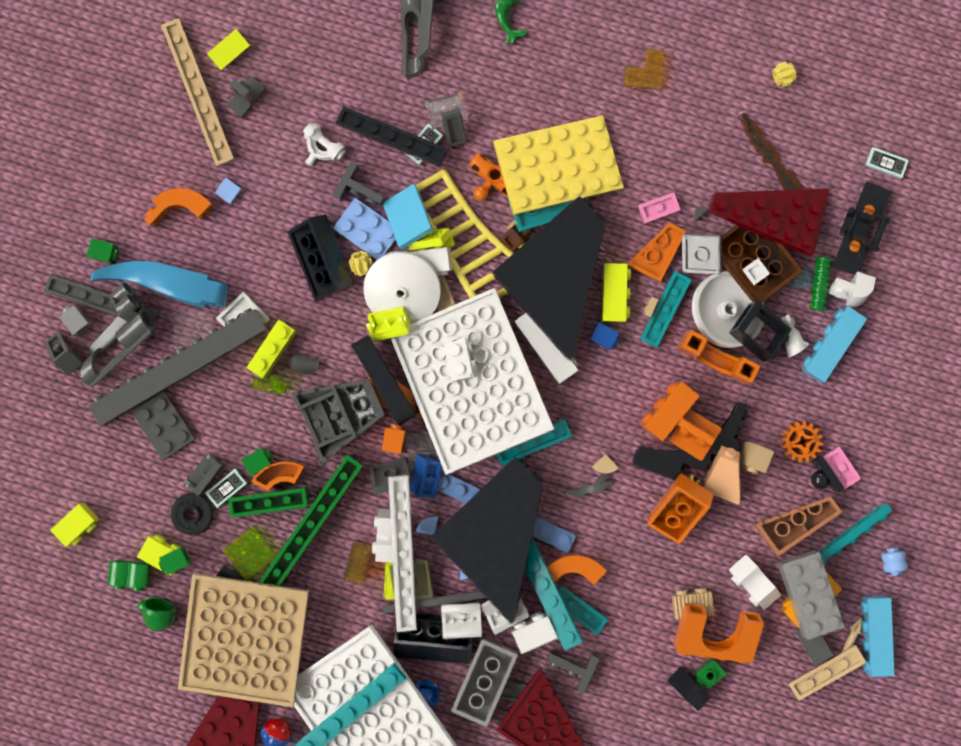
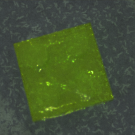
(249, 552)

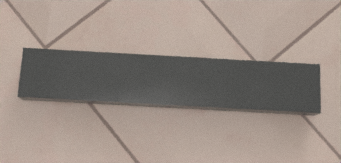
(84, 295)
(439, 601)

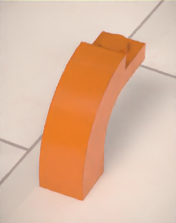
(178, 198)
(576, 564)

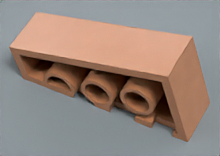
(793, 526)

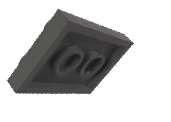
(163, 425)

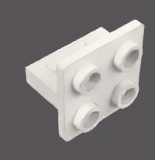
(461, 620)
(498, 621)

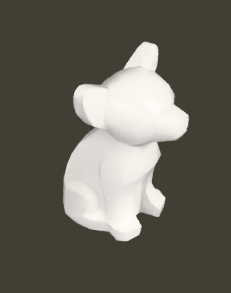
(795, 342)

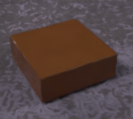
(513, 238)

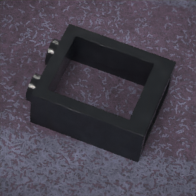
(771, 320)

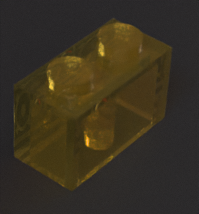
(358, 562)

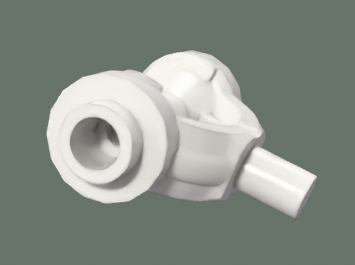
(334, 151)

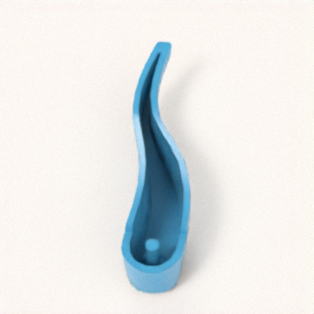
(169, 281)

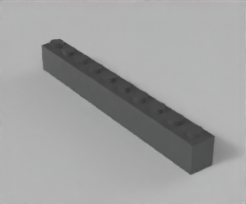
(179, 367)

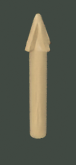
(855, 630)

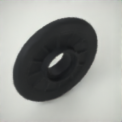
(179, 514)

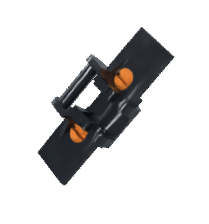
(855, 227)

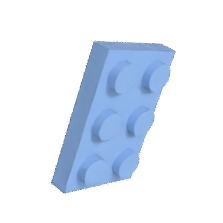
(366, 229)

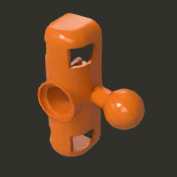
(486, 167)

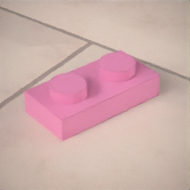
(659, 208)
(841, 467)

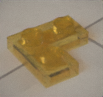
(650, 75)

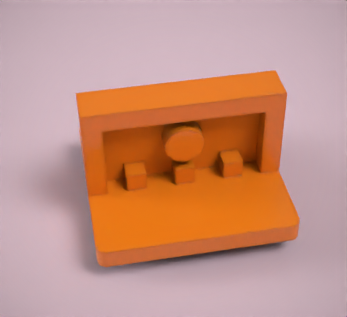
(695, 434)

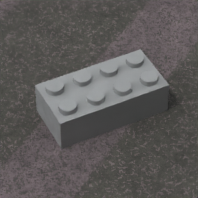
(810, 595)
(484, 681)

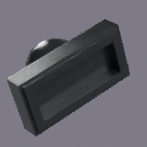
(825, 476)

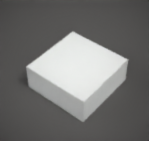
(756, 271)

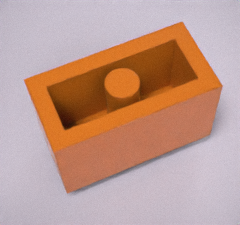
(394, 439)

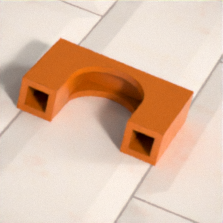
(736, 368)
(738, 647)

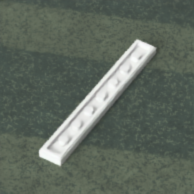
(402, 553)

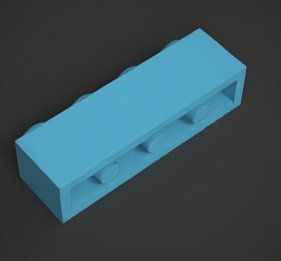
(833, 344)
(878, 636)

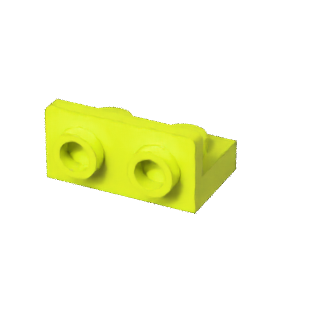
(435, 239)

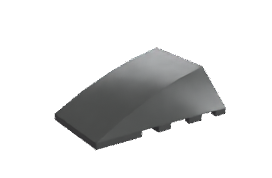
(338, 414)

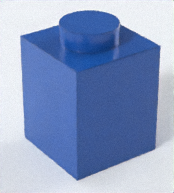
(605, 336)

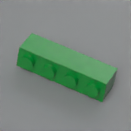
(268, 502)

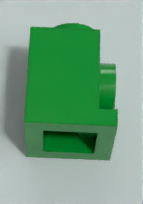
(709, 666)

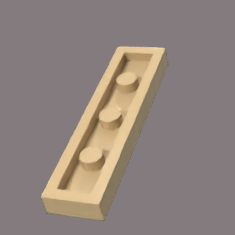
(827, 672)

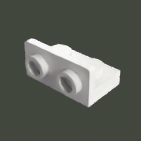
(459, 359)

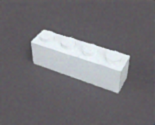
(551, 357)

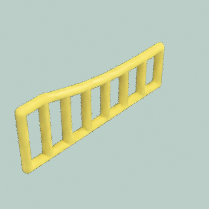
(473, 220)

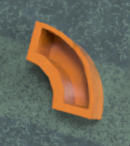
(277, 473)

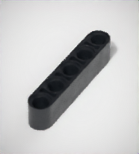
(383, 380)

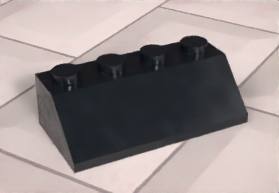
(320, 257)
(429, 644)

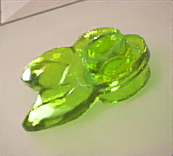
(274, 384)

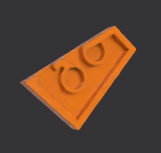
(658, 253)

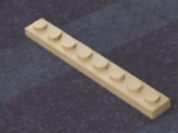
(198, 92)

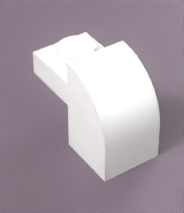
(854, 291)

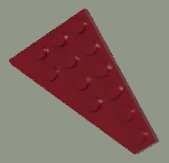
(779, 215)
(538, 717)
(228, 724)

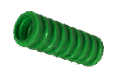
(820, 283)

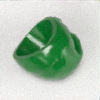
(157, 613)

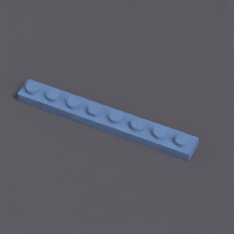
(543, 530)

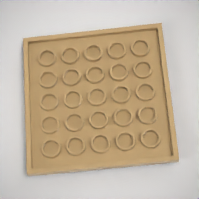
(243, 639)

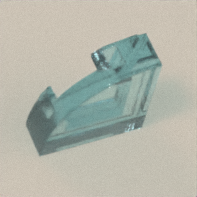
(802, 280)

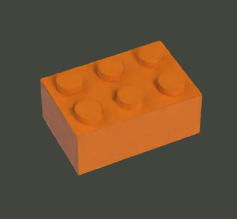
(669, 410)
(680, 509)

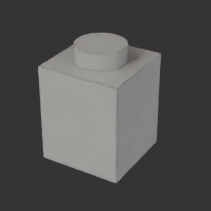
(75, 320)

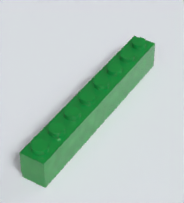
(312, 521)

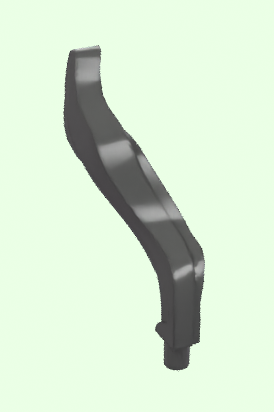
(597, 487)

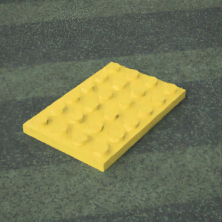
(558, 165)

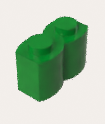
(129, 574)

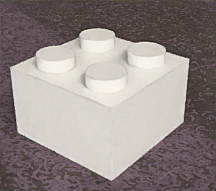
(533, 632)

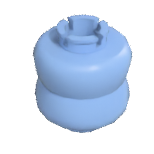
(894, 561)

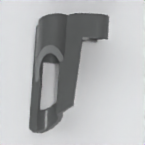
(421, 12)
(130, 329)

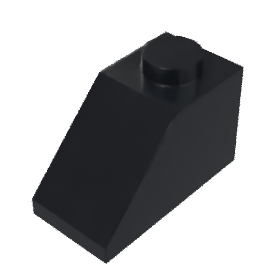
(689, 688)

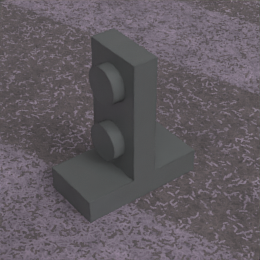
(246, 95)
(356, 188)
(575, 669)

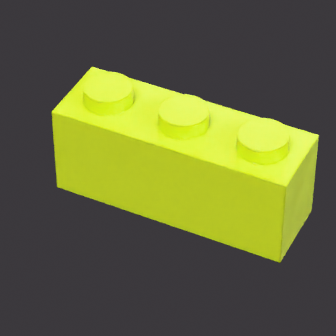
(615, 293)
(271, 349)

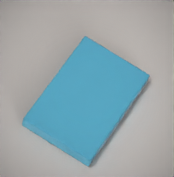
(408, 216)

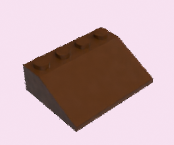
(743, 247)

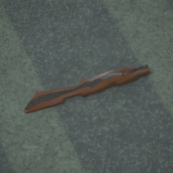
(769, 154)

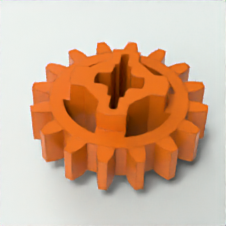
(798, 435)

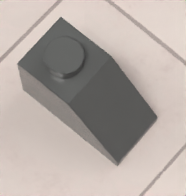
(63, 354)

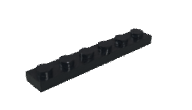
(391, 137)

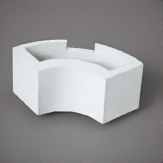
(383, 546)
(756, 584)

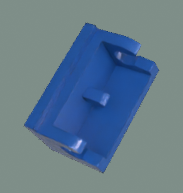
(426, 476)

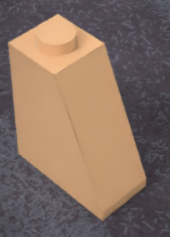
(725, 475)

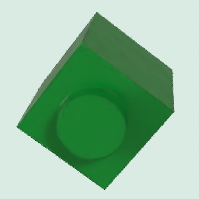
(102, 251)
(257, 461)
(174, 560)

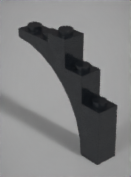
(670, 462)

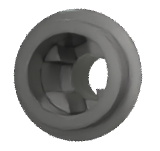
(304, 364)

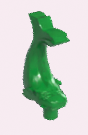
(502, 9)

